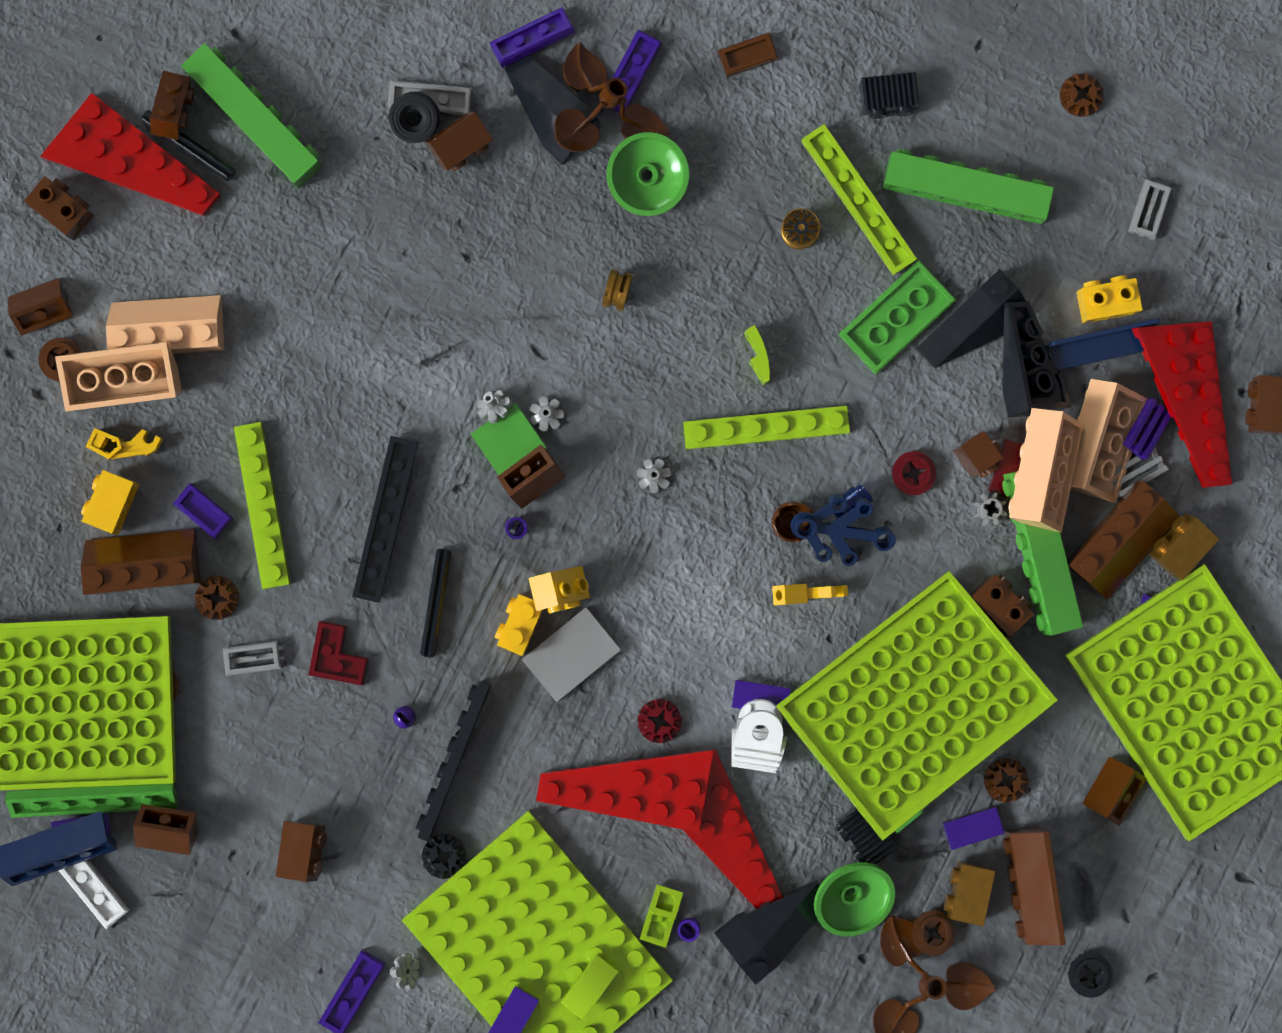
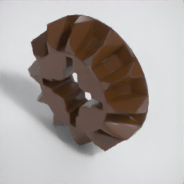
(1082, 107)
(47, 360)
(227, 590)
(994, 775)
(945, 929)

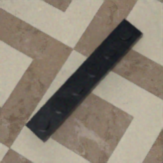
(385, 519)
(448, 770)

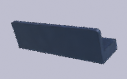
(1097, 346)
(55, 849)

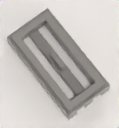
(1139, 207)
(1156, 460)
(276, 655)

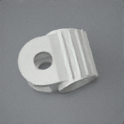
(754, 746)

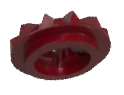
(918, 461)
(647, 726)

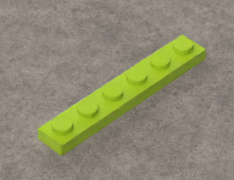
(858, 199)
(766, 427)
(262, 505)

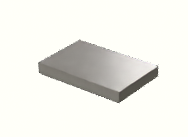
(571, 654)

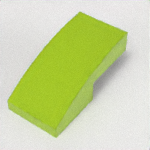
(759, 363)
(661, 916)
(589, 987)

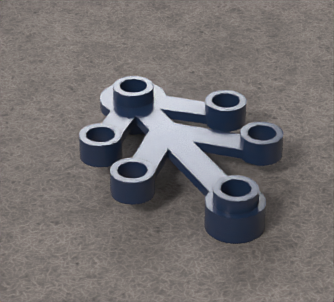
(839, 528)

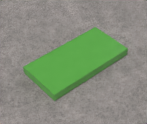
(897, 317)

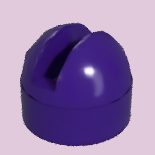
(520, 531)
(409, 713)
(685, 932)

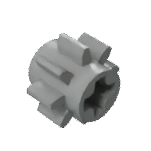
(996, 505)

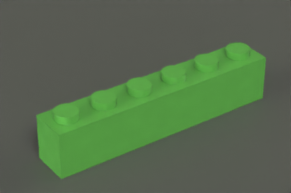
(251, 115)
(968, 187)
(1047, 574)

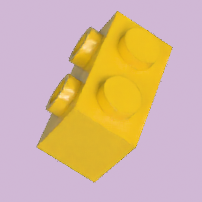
(1109, 299)
(109, 502)
(559, 589)
(520, 625)

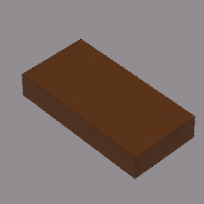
(747, 55)

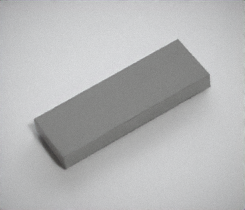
(449, 99)

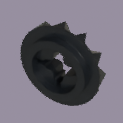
(446, 843)
(1102, 978)

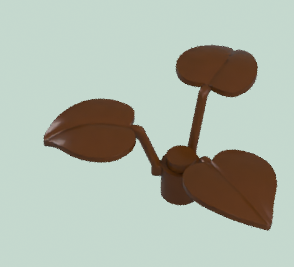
(585, 71)
(963, 990)

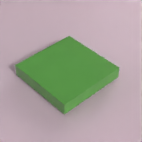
(507, 439)

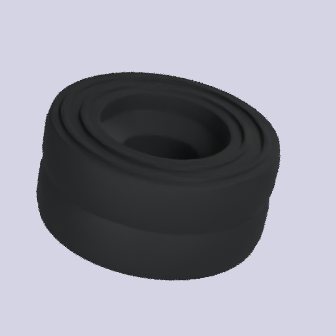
(400, 124)

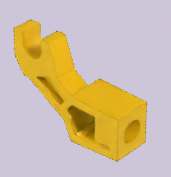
(133, 448)
(800, 593)

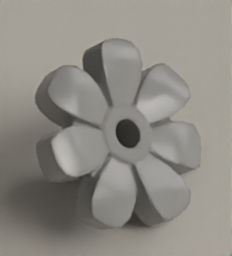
(493, 405)
(546, 420)
(654, 482)
(405, 971)

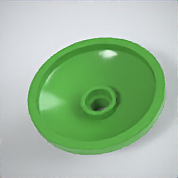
(662, 159)
(854, 899)

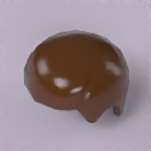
(782, 519)

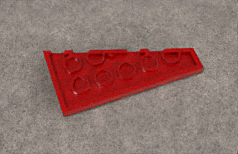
(116, 151)
(1190, 387)
(647, 790)
(731, 842)

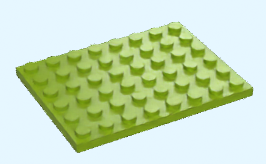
(1189, 700)
(86, 703)
(916, 705)
(533, 923)

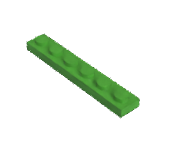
(89, 800)

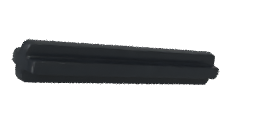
(197, 152)
(435, 603)

